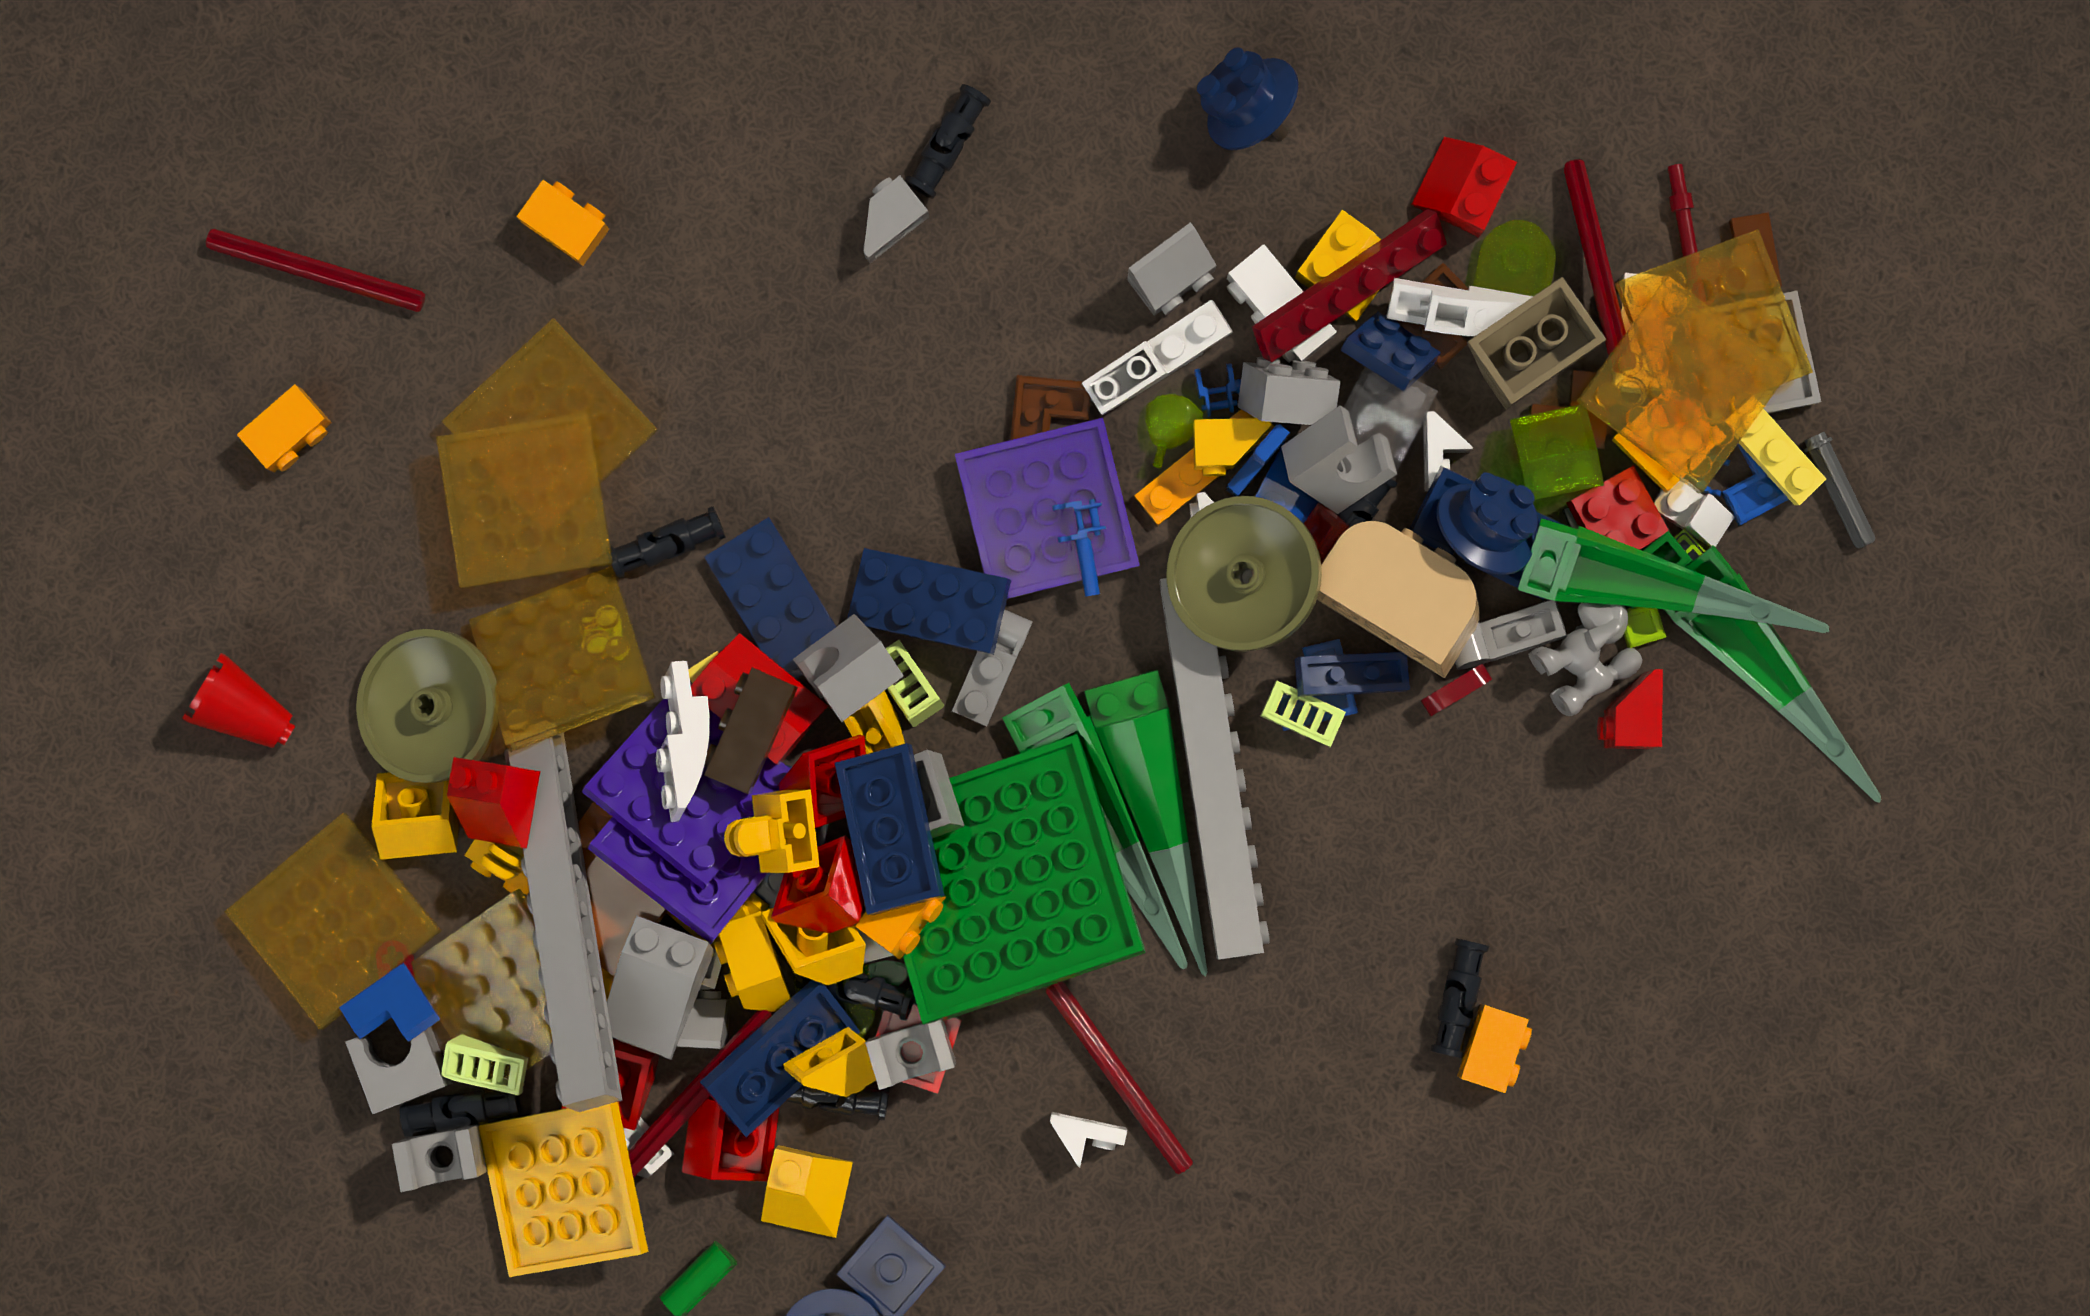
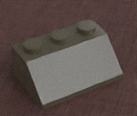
(1535, 343)

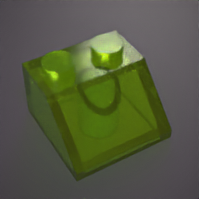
(1556, 451)

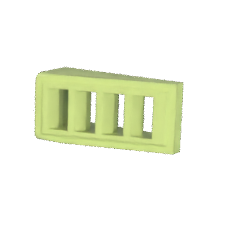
(1273, 702)
(926, 707)
(460, 1063)

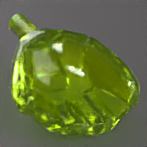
(1170, 423)

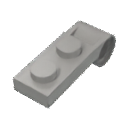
(1512, 634)
(990, 672)

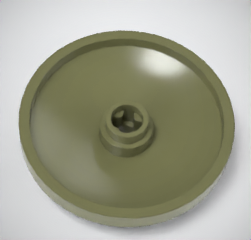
(1209, 566)
(425, 703)

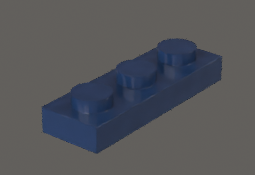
(1351, 674)

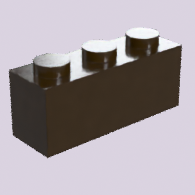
(749, 730)

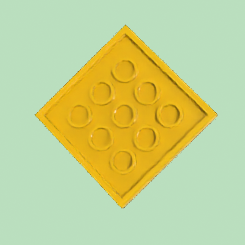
(563, 1189)

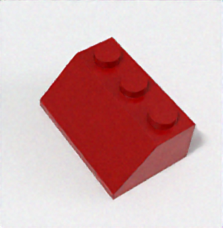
(722, 675)

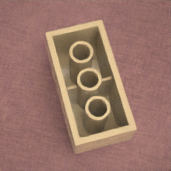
(1401, 592)

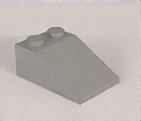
(656, 986)

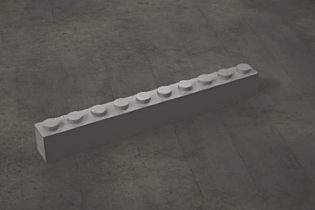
(1216, 789)
(566, 934)

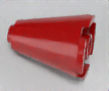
(239, 707)

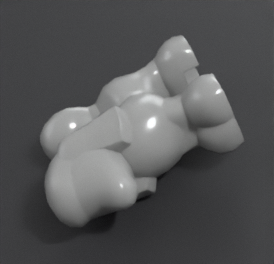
(1581, 653)

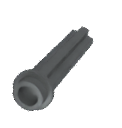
(1840, 490)

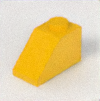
(1225, 442)
(877, 723)
(834, 1065)

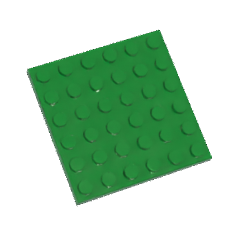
(1024, 886)

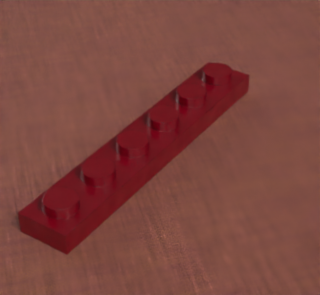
(1349, 285)

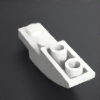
(1449, 308)
(1157, 357)
(687, 740)

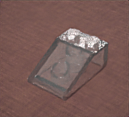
(1385, 409)

